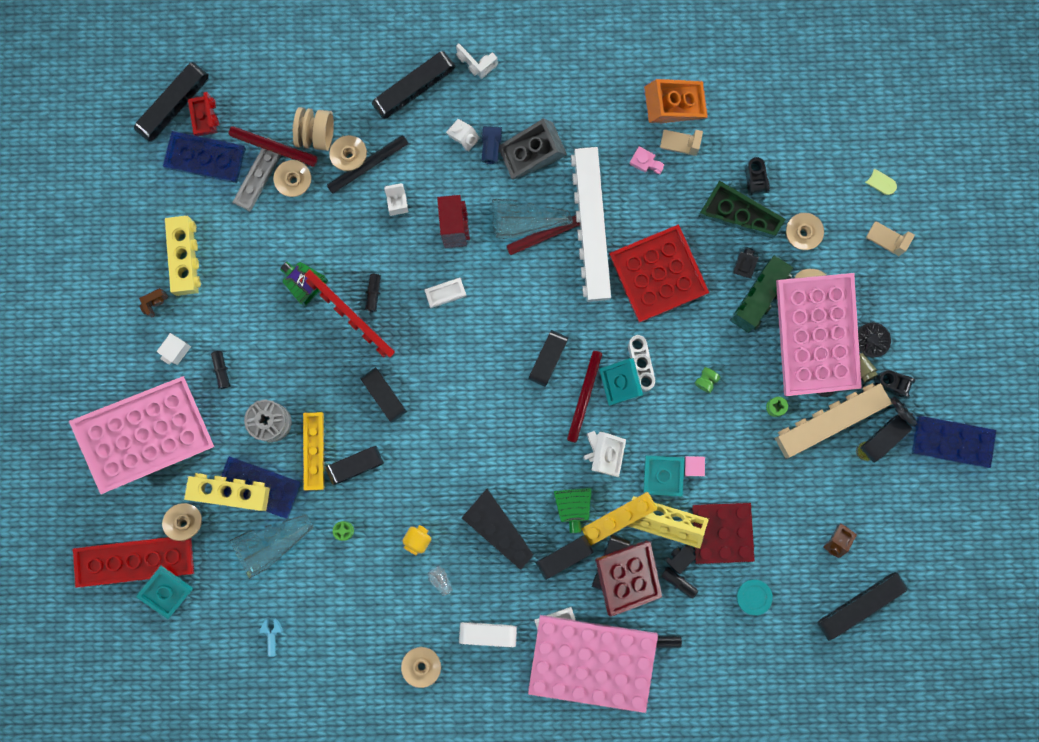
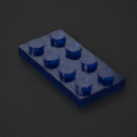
(204, 157)
(954, 442)
(282, 488)

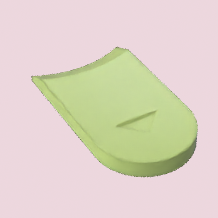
(882, 183)

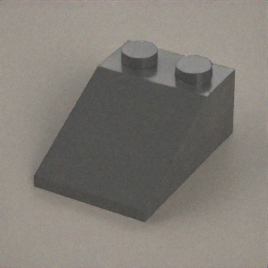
(532, 149)

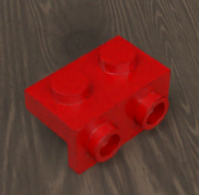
(202, 115)

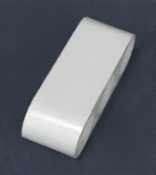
(642, 353)
(487, 634)

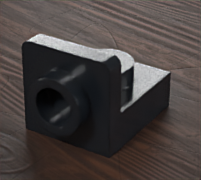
(746, 262)

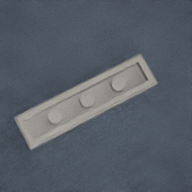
(256, 179)

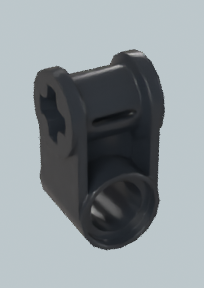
(757, 180)
(898, 383)

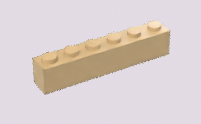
(833, 420)

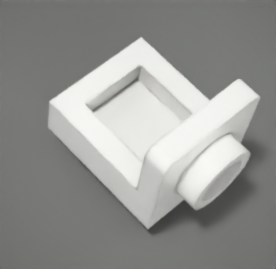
(463, 134)
(396, 199)
(592, 437)

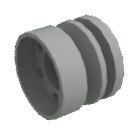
(277, 426)

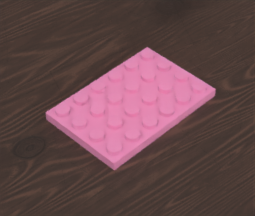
(818, 334)
(141, 434)
(593, 663)

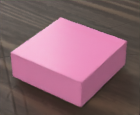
(694, 466)

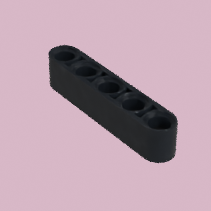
(413, 85)
(171, 102)
(862, 605)

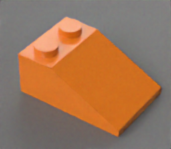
(675, 100)

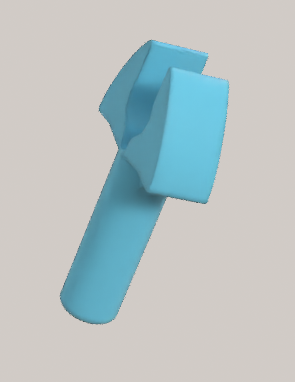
(271, 635)

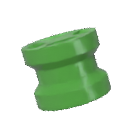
(774, 409)
(339, 530)

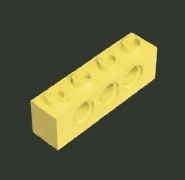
(174, 228)
(196, 492)

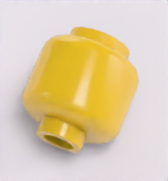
(416, 540)

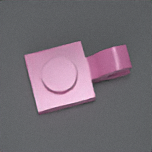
(644, 160)

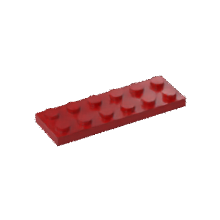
(342, 309)
(131, 561)

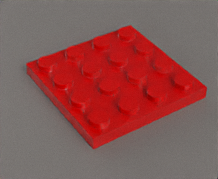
(658, 273)

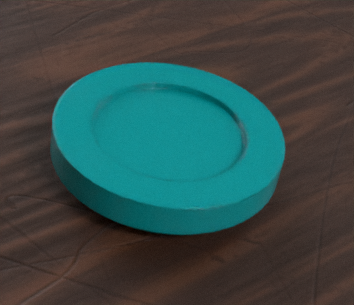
(754, 597)

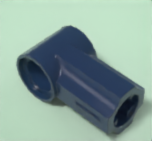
(491, 139)

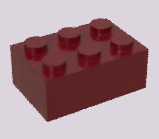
(453, 221)

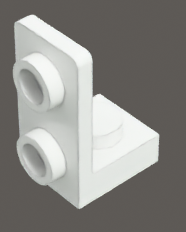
(485, 65)

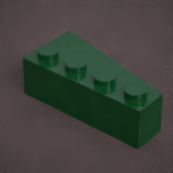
(739, 211)
(761, 294)

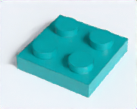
(621, 381)
(663, 475)
(164, 592)

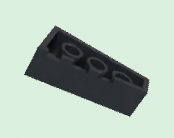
(494, 525)

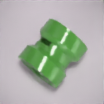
(707, 380)

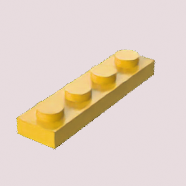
(313, 450)
(619, 518)

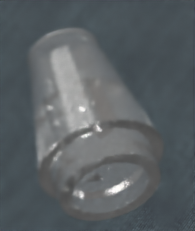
(439, 580)

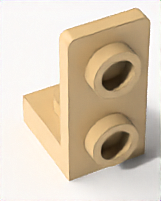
(681, 142)
(889, 239)

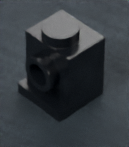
(681, 558)

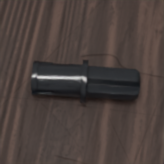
(373, 292)
(220, 369)
(679, 583)

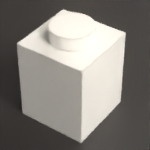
(173, 349)

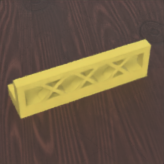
(674, 530)

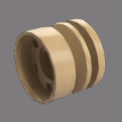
(310, 129)

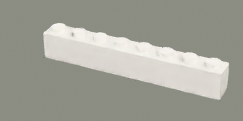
(591, 224)

